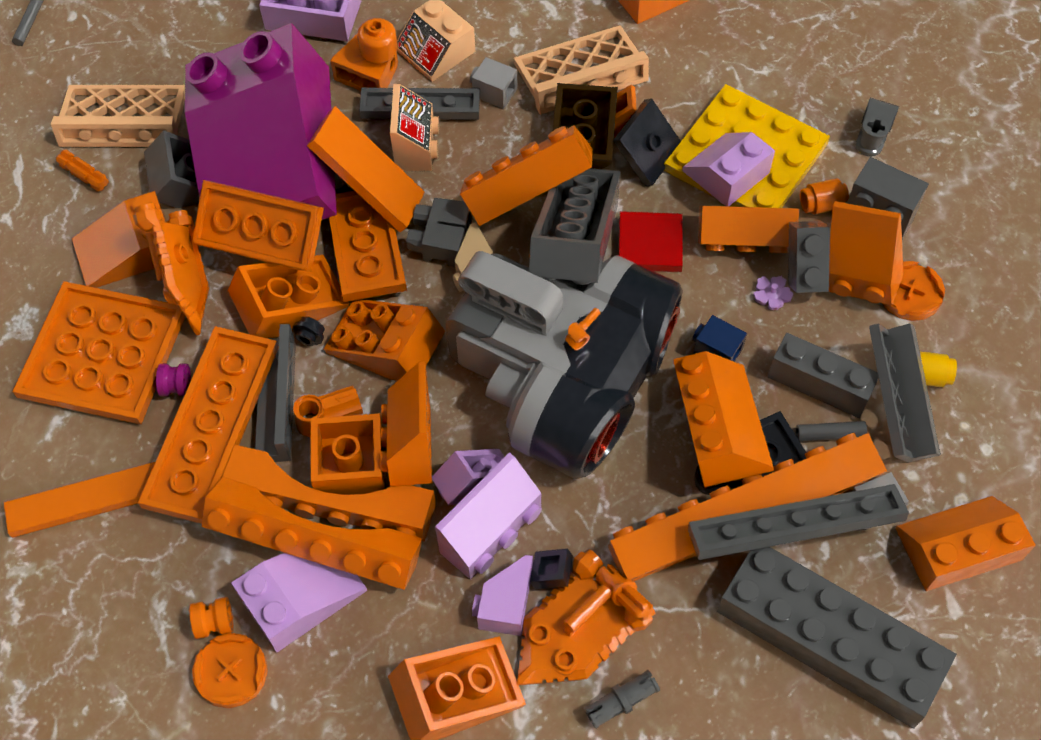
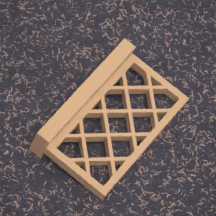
(610, 72)
(122, 127)

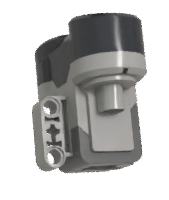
(563, 401)

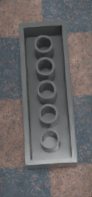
(575, 227)
(837, 634)

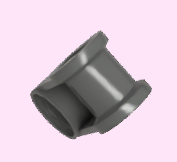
(875, 126)

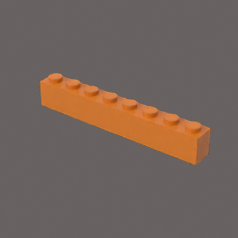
(820, 475)

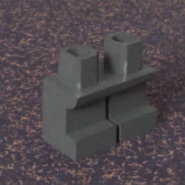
(444, 232)

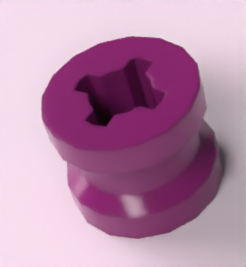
(173, 379)

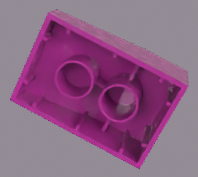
(255, 114)

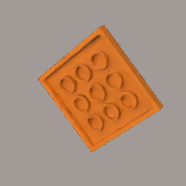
(100, 352)

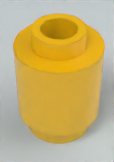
(938, 369)

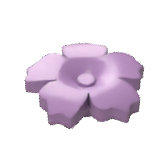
(772, 292)

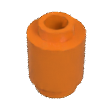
(821, 196)

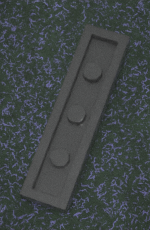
(446, 102)

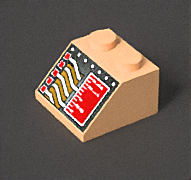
(436, 39)
(413, 130)

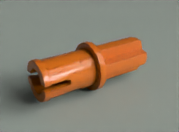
(624, 592)

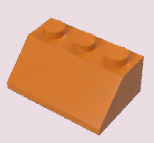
(407, 430)
(965, 541)

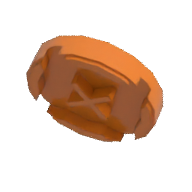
(918, 293)
(230, 670)

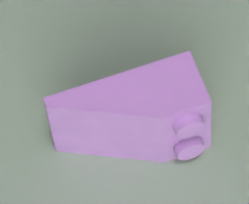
(294, 595)

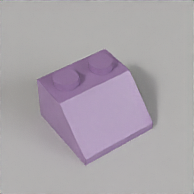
(731, 165)

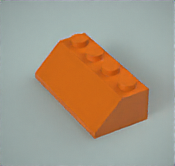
(527, 174)
(722, 418)

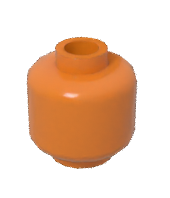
(377, 40)

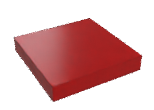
(652, 240)

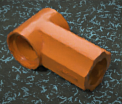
(337, 403)

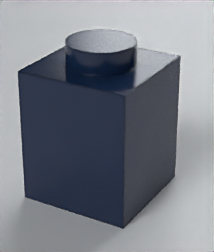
(719, 338)

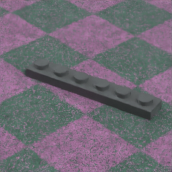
(797, 521)

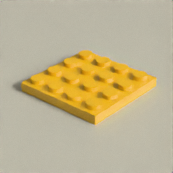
(733, 111)

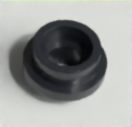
(309, 331)

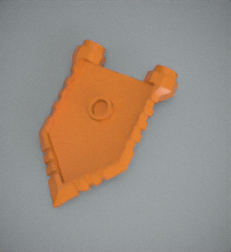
(176, 260)
(574, 628)

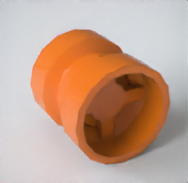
(215, 618)

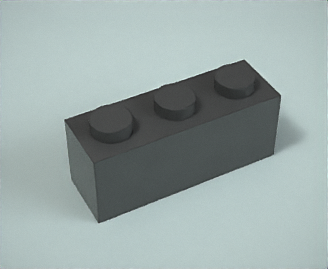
(823, 375)

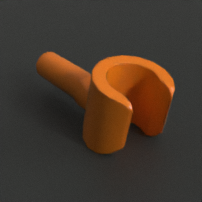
(577, 336)

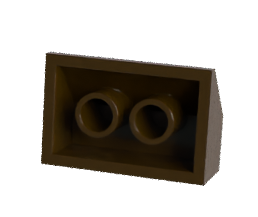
(592, 113)

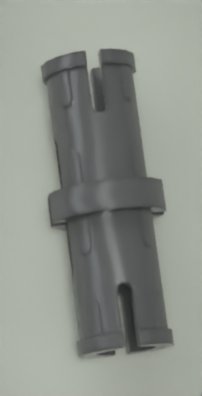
(621, 699)

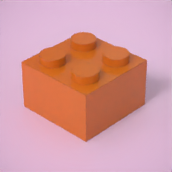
(347, 454)

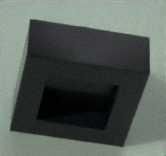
(551, 569)

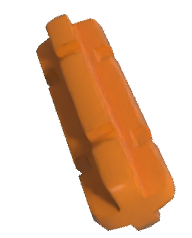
(82, 170)

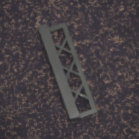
(904, 392)
(276, 401)

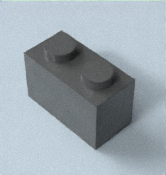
(808, 256)

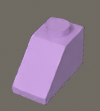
(464, 472)
(505, 599)

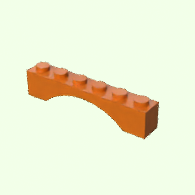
(396, 507)
(369, 553)

